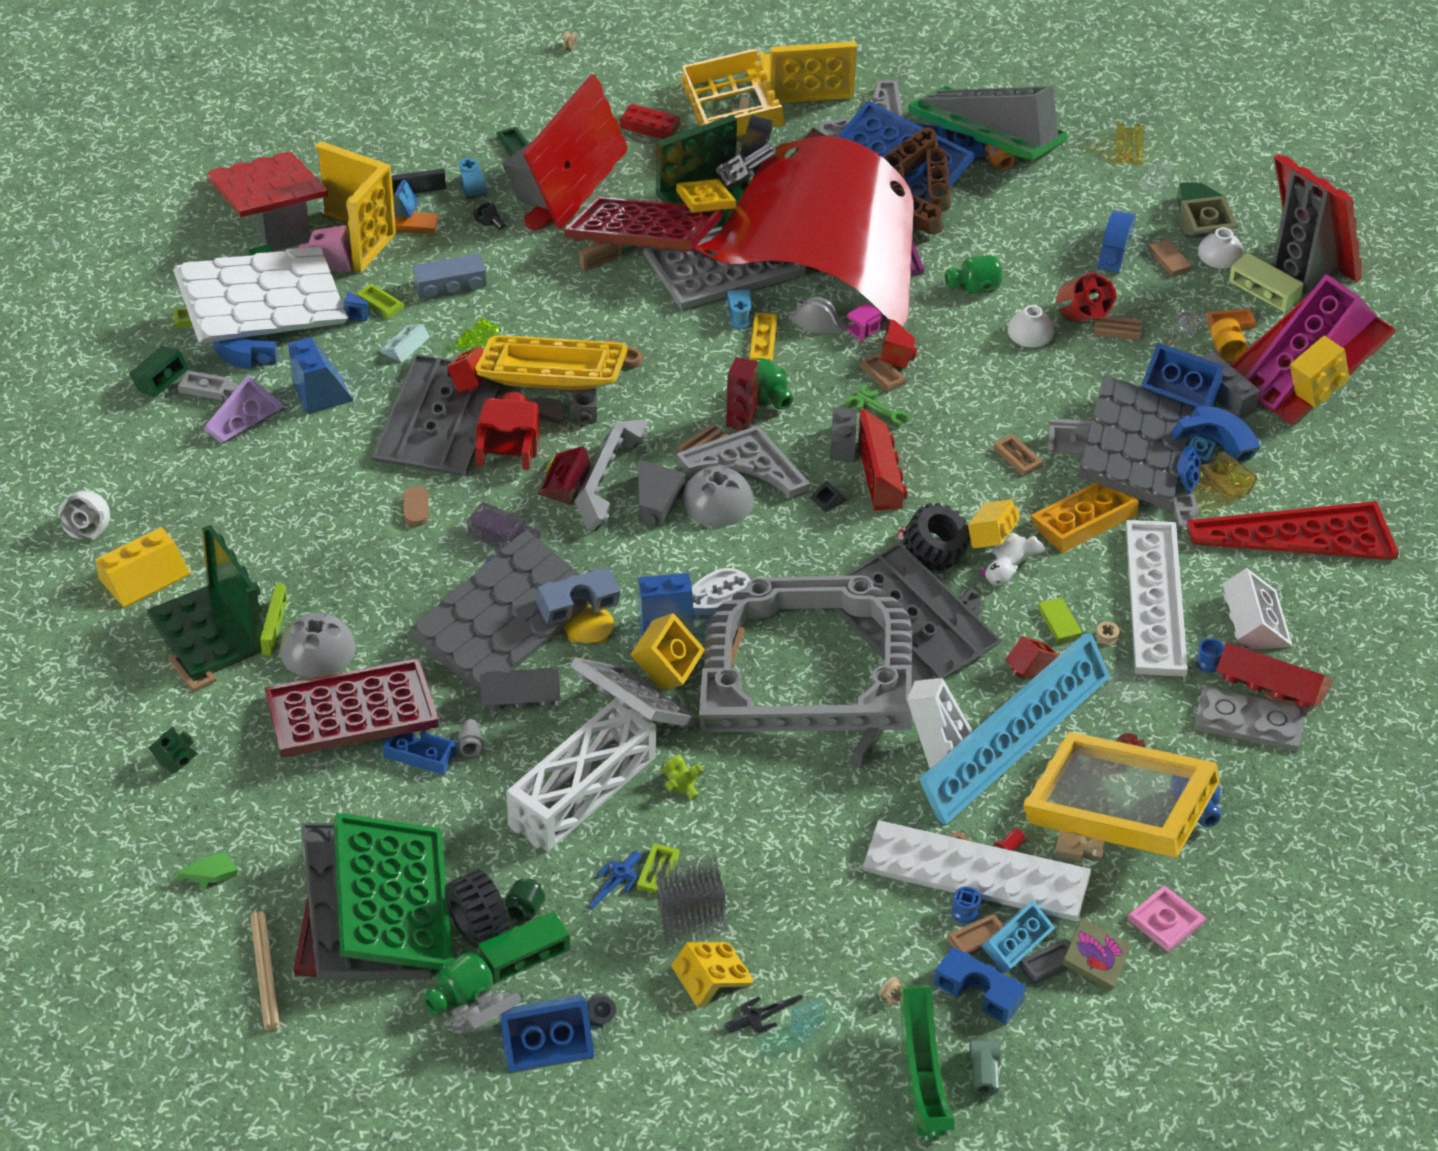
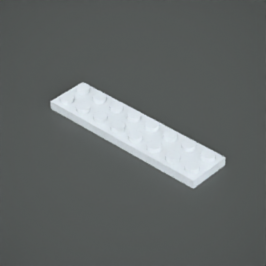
(1156, 598)
(993, 871)

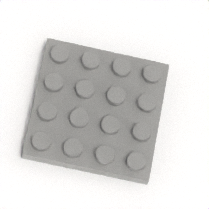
(634, 693)

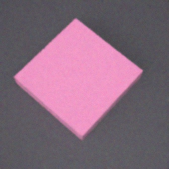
(1166, 918)

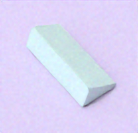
(405, 342)

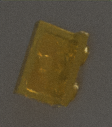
(1228, 477)

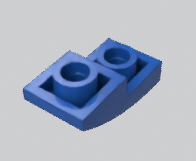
(1188, 468)

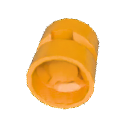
(1228, 339)

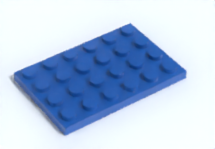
(885, 131)

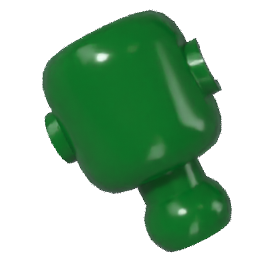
(975, 275)
(773, 385)
(459, 983)

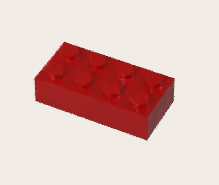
(649, 121)

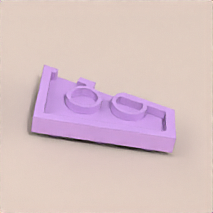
(243, 409)

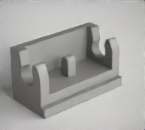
(1067, 436)

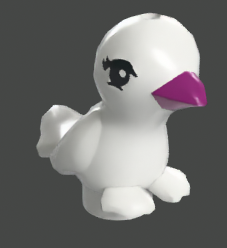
(1008, 556)

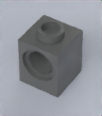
(584, 406)

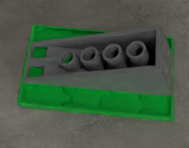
(1010, 118)

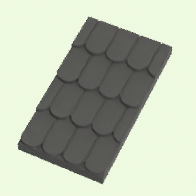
(438, 433)
(1133, 442)
(494, 614)
(943, 627)
(321, 884)

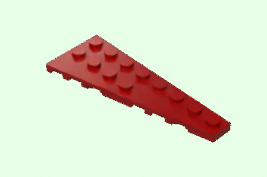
(1324, 530)

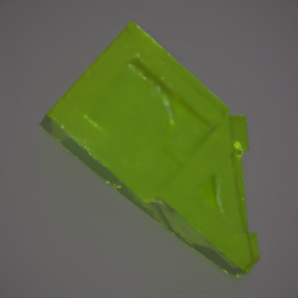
(478, 334)

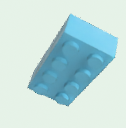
(1018, 936)

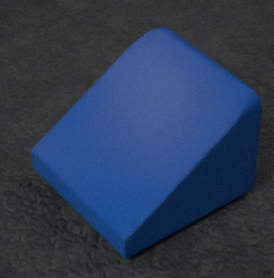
(355, 307)

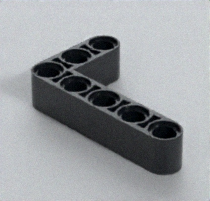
(756, 136)

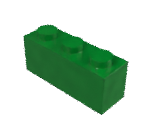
(525, 946)

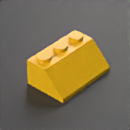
(141, 567)

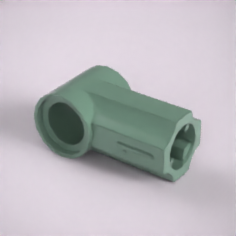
(985, 1064)

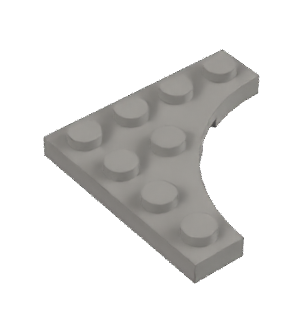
(885, 96)
(747, 453)

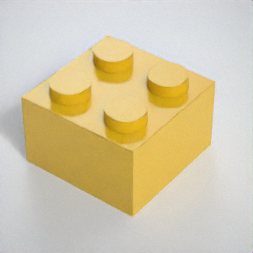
(1320, 371)
(667, 652)

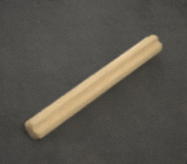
(264, 971)

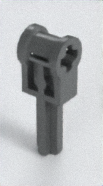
(740, 168)

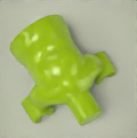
(680, 777)

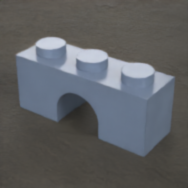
(595, 587)

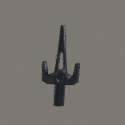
(754, 1016)

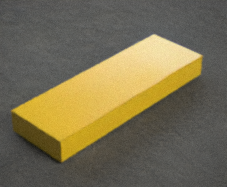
(763, 336)

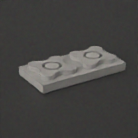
(1250, 718)

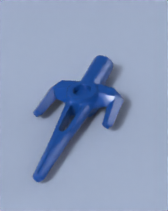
(619, 873)

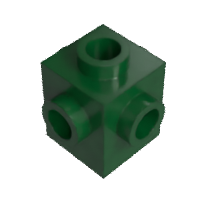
(173, 750)

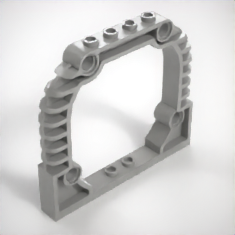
(883, 706)

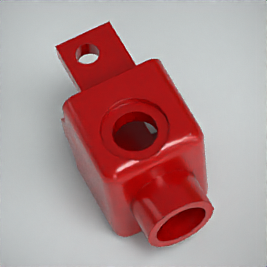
(508, 428)

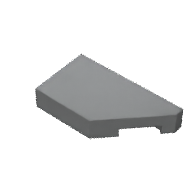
(1184, 508)

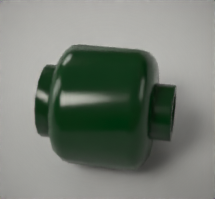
(524, 899)

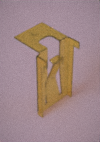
(1129, 158)

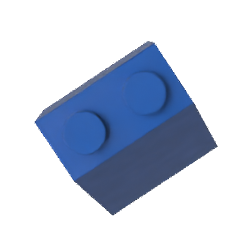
(316, 377)
(664, 596)

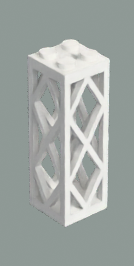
(538, 823)

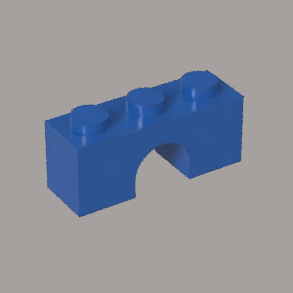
(962, 971)

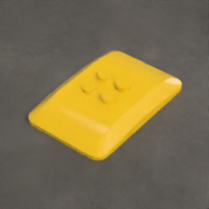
(551, 362)

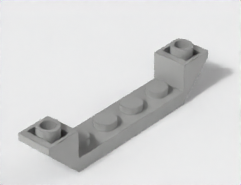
(589, 504)

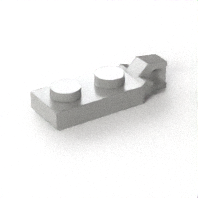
(206, 385)

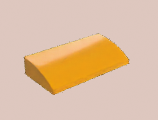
(1084, 516)

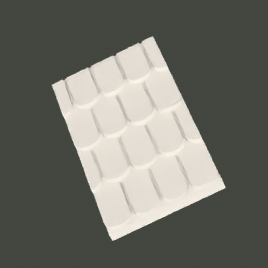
(259, 294)

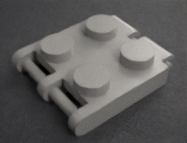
(485, 1009)

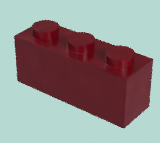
(742, 393)

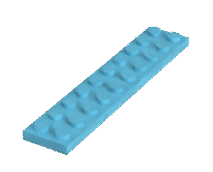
(1014, 729)

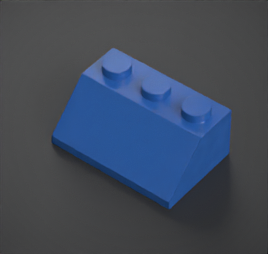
(1183, 376)
(546, 1033)

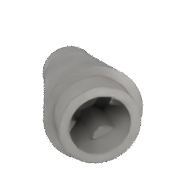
(470, 739)

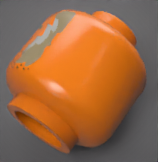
(998, 158)

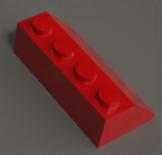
(880, 463)
(1273, 674)

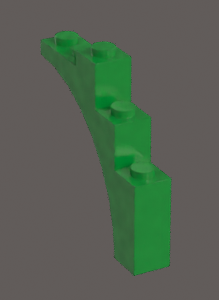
(924, 1079)

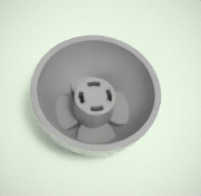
(717, 497)
(317, 645)

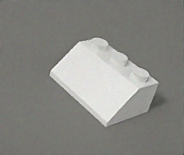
(1256, 612)

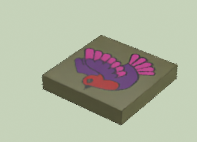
(1096, 954)

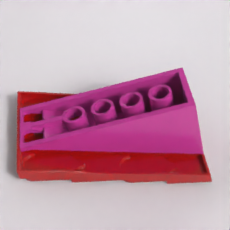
(1326, 311)

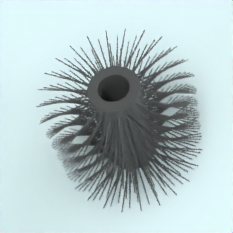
(691, 898)

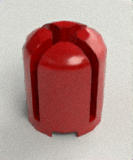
(1078, 292)

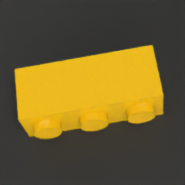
(993, 523)

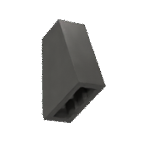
(658, 492)

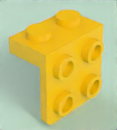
(706, 967)

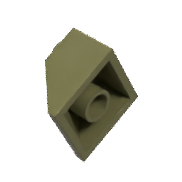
(1205, 215)

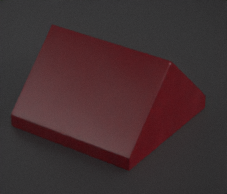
(566, 475)

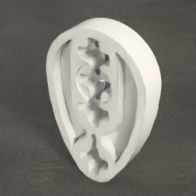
(716, 582)

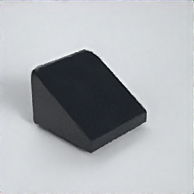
(827, 497)

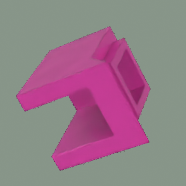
(866, 321)

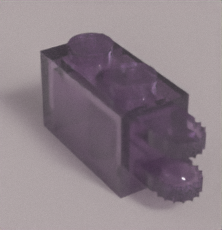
(496, 526)

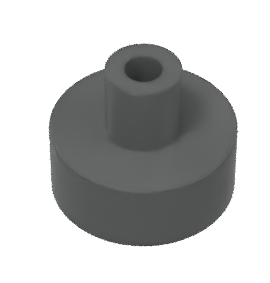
(601, 1008)

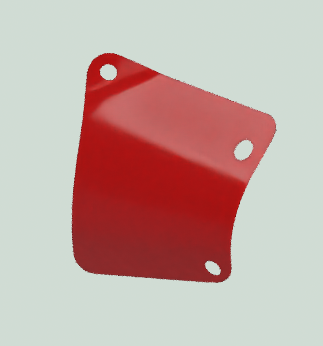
(827, 213)

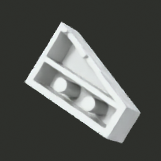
(937, 718)

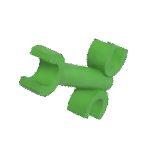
(867, 399)

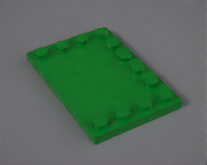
(391, 892)

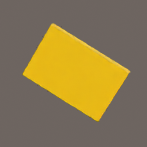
(705, 195)

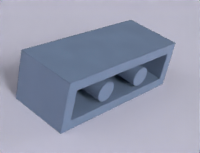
(449, 275)

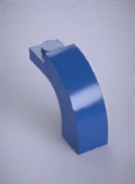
(1115, 240)
(246, 352)
(1221, 426)

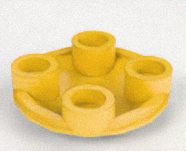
(590, 626)

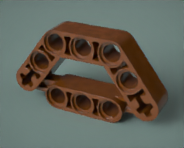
(908, 157)

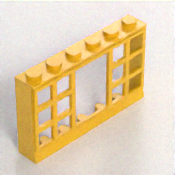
(727, 67)

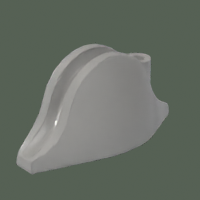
(817, 316)

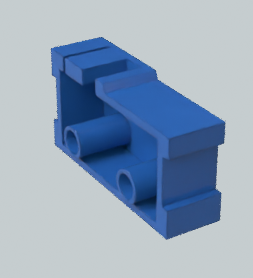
(427, 753)

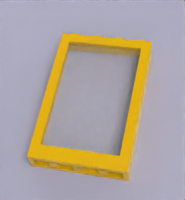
(1122, 794)

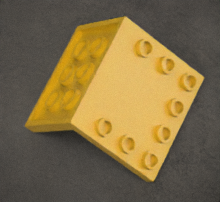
(811, 71)
(359, 196)

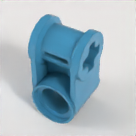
(471, 178)
(739, 307)

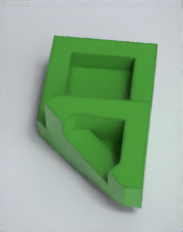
(209, 869)

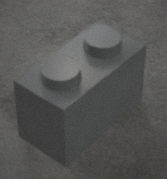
(843, 434)

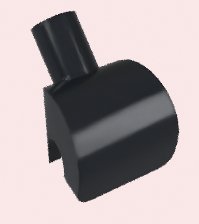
(488, 214)

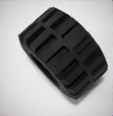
(946, 525)
(476, 907)

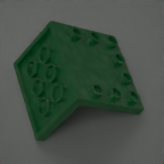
(695, 157)
(216, 622)

